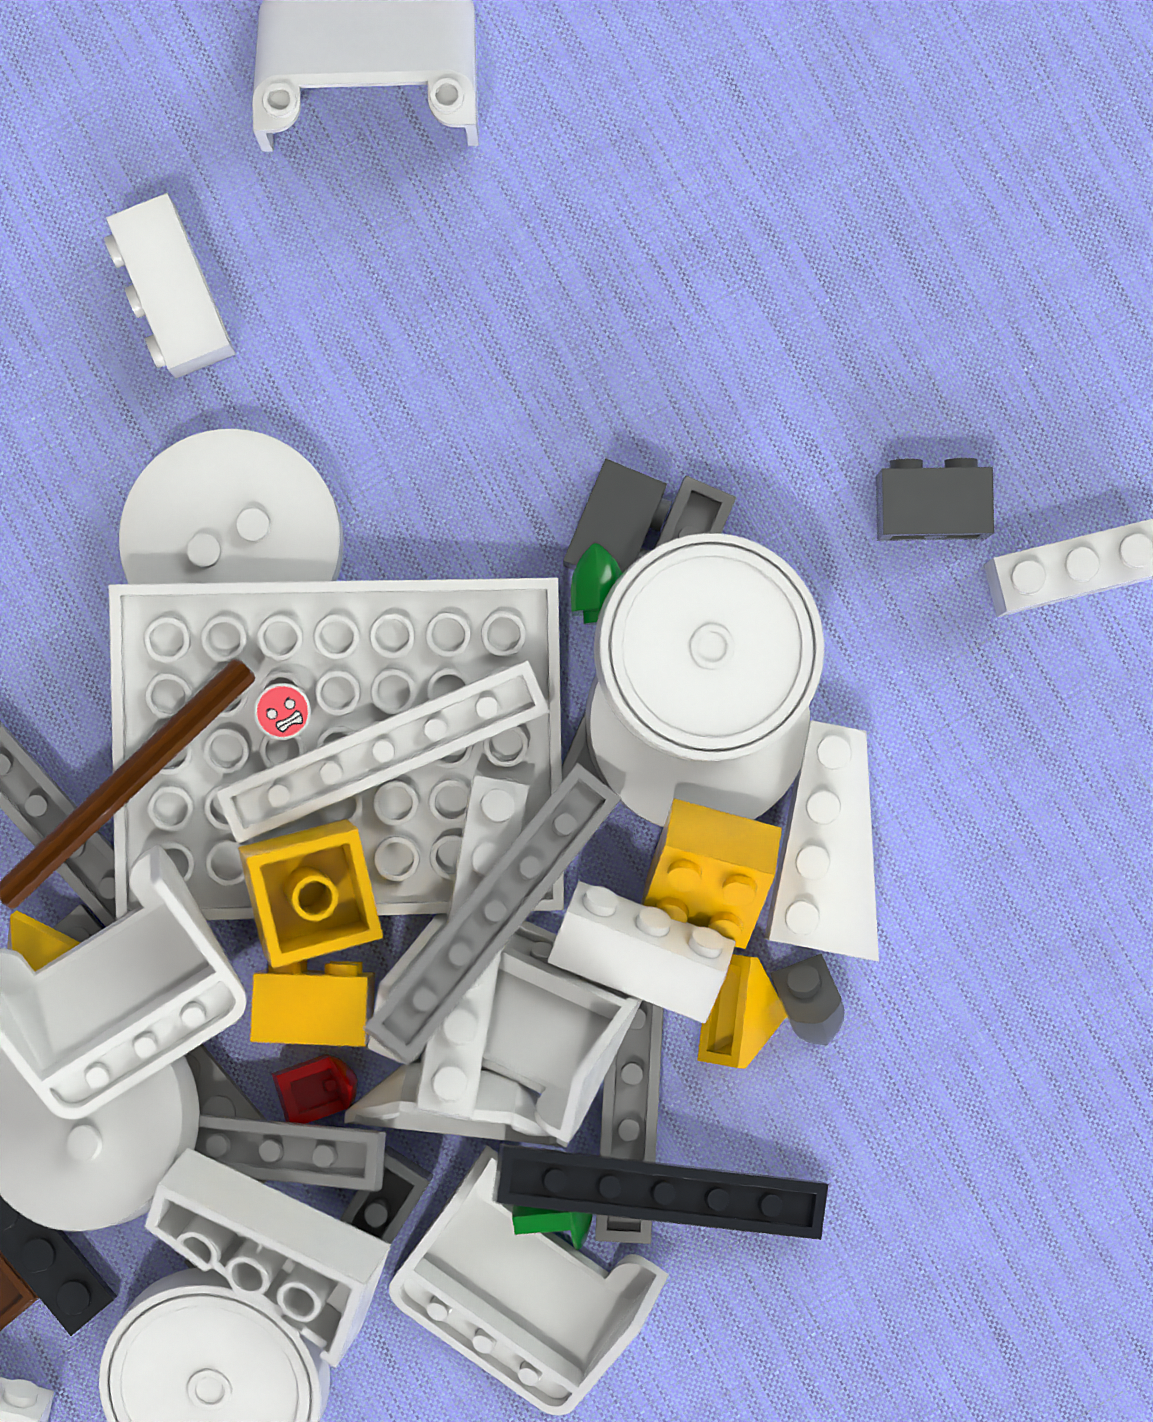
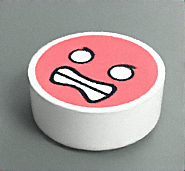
(282, 711)

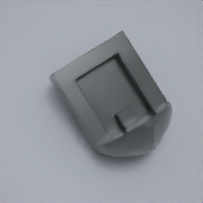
(810, 1000)

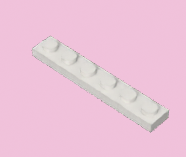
(382, 751)
(457, 1047)

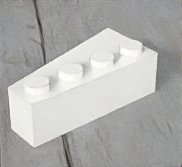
(826, 856)
(271, 1249)

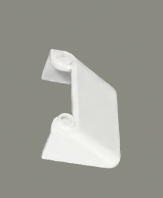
(364, 46)
(119, 998)
(543, 1024)
(524, 1301)

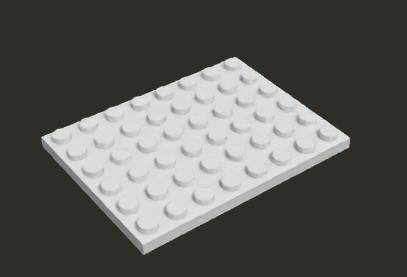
(359, 659)

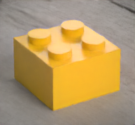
(712, 869)
(310, 892)
(312, 1004)

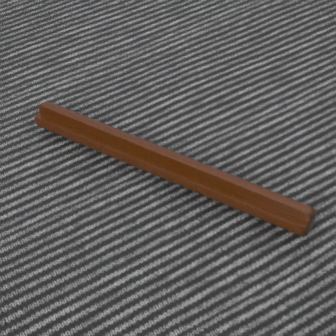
(125, 783)

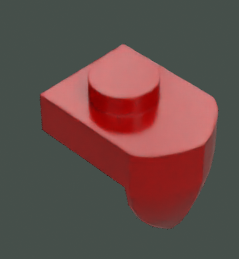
(315, 1088)

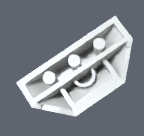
(500, 1111)

